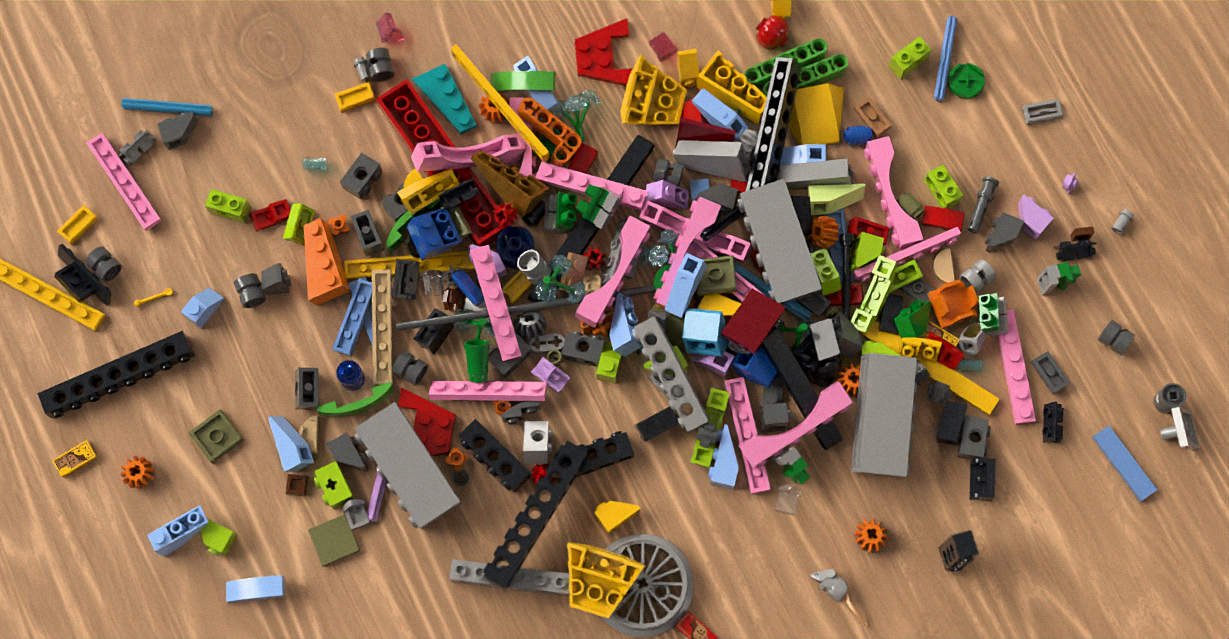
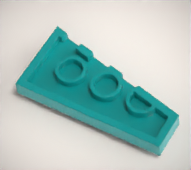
(446, 97)

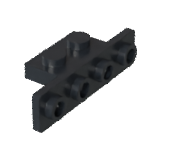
(79, 279)

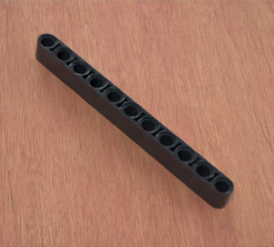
(586, 230)

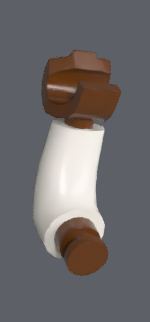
(455, 298)

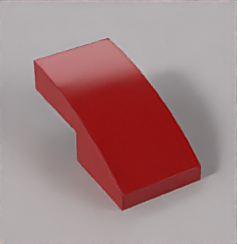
(270, 216)
(942, 218)
(856, 296)
(948, 354)

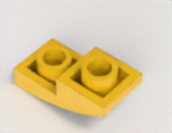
(919, 347)

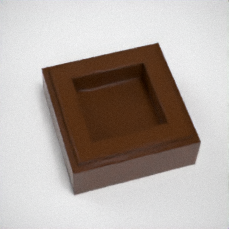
(1082, 233)
(296, 485)

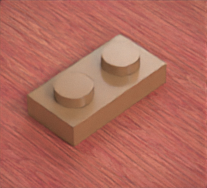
(872, 117)
(576, 274)

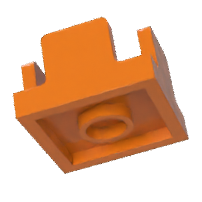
(954, 303)

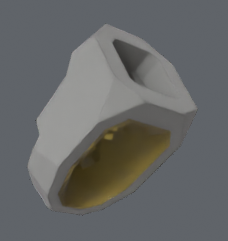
(972, 339)

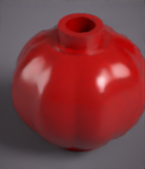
(772, 32)

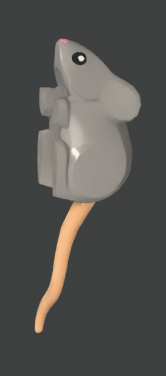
(835, 586)

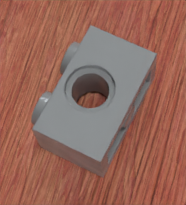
(536, 442)

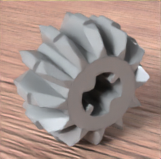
(749, 141)

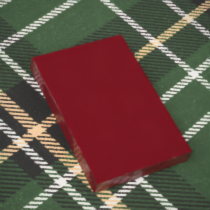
(698, 131)
(753, 321)

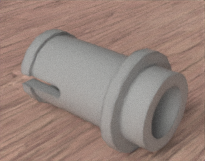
(362, 68)
(1125, 217)

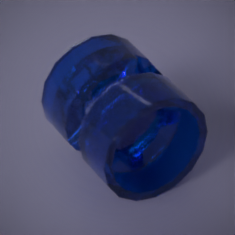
(350, 375)

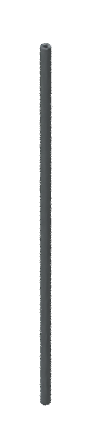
(511, 309)

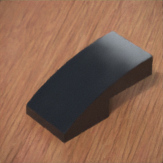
(890, 310)

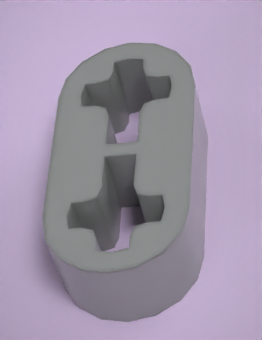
(547, 338)

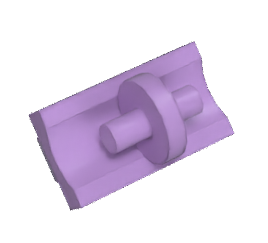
(551, 374)

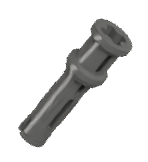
(984, 196)

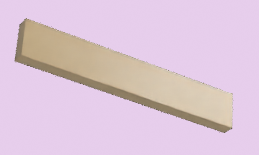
(382, 327)

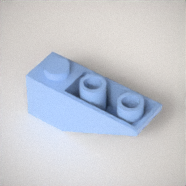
(544, 98)
(718, 113)
(803, 154)
(685, 284)
(623, 327)
(291, 446)
(726, 464)
(178, 531)

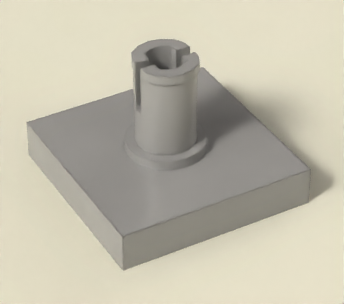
(1183, 429)

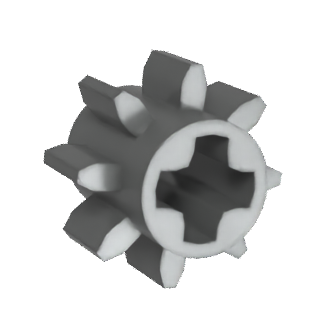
(451, 271)
(939, 392)
(707, 435)

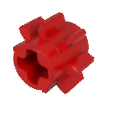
(505, 214)
(599, 256)
(540, 471)

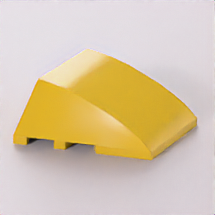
(652, 96)
(817, 114)
(599, 578)

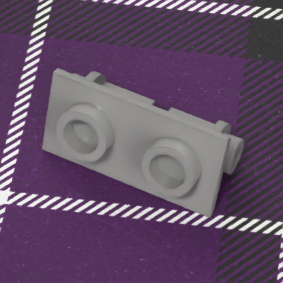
(142, 141)

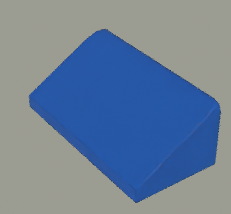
(468, 287)

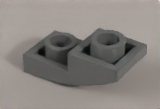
(514, 414)

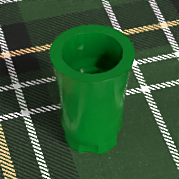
(477, 359)

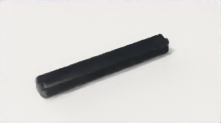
(721, 224)

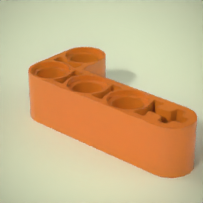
(546, 130)

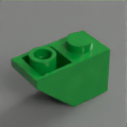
(914, 319)

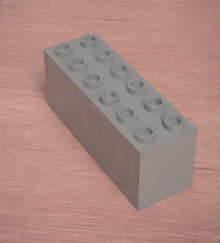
(779, 242)
(884, 415)
(407, 466)

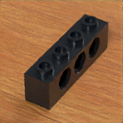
(476, 432)
(604, 459)
(958, 551)

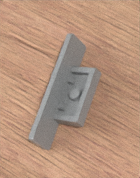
(614, 259)

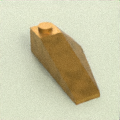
(511, 185)

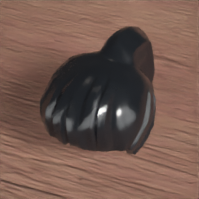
(825, 373)

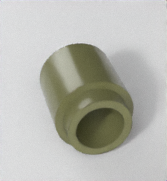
(910, 205)

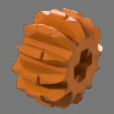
(489, 111)
(824, 232)
(845, 376)
(137, 479)
(879, 537)

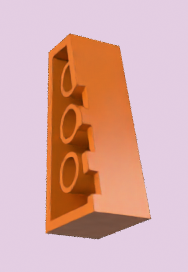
(323, 264)

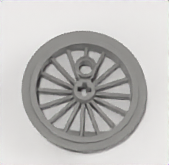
(684, 601)

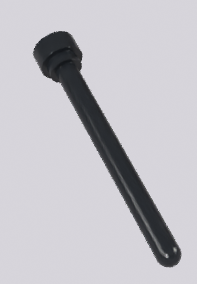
(846, 241)

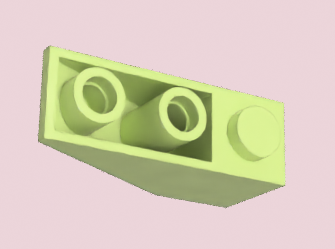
(830, 198)

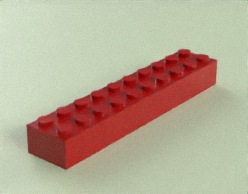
(417, 124)

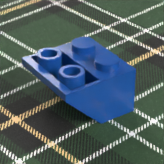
(433, 233)
(755, 367)

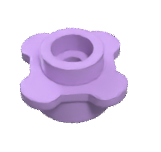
(1070, 182)

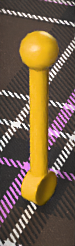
(168, 292)

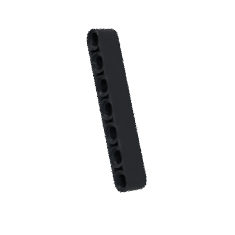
(798, 385)

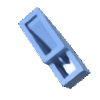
(255, 589)

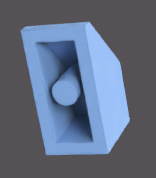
(202, 306)

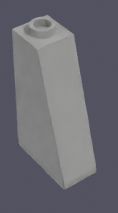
(714, 158)
(816, 173)

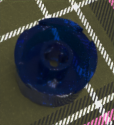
(512, 237)

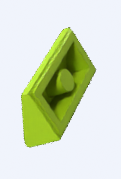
(299, 216)
(906, 274)

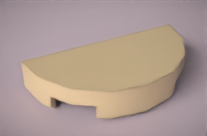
(943, 266)
(591, 281)
(310, 433)

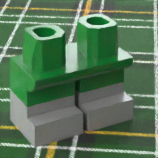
(601, 205)
(560, 212)
(1057, 275)
(993, 314)
(793, 464)

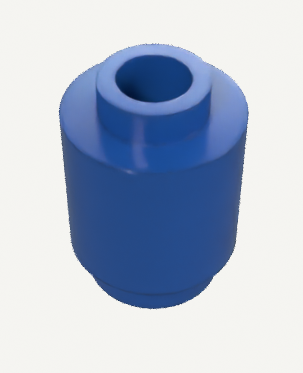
(857, 135)

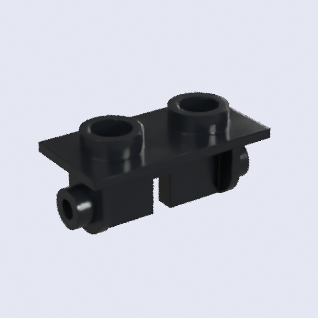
(450, 198)
(1083, 249)
(1052, 414)

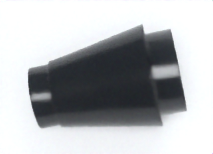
(534, 217)

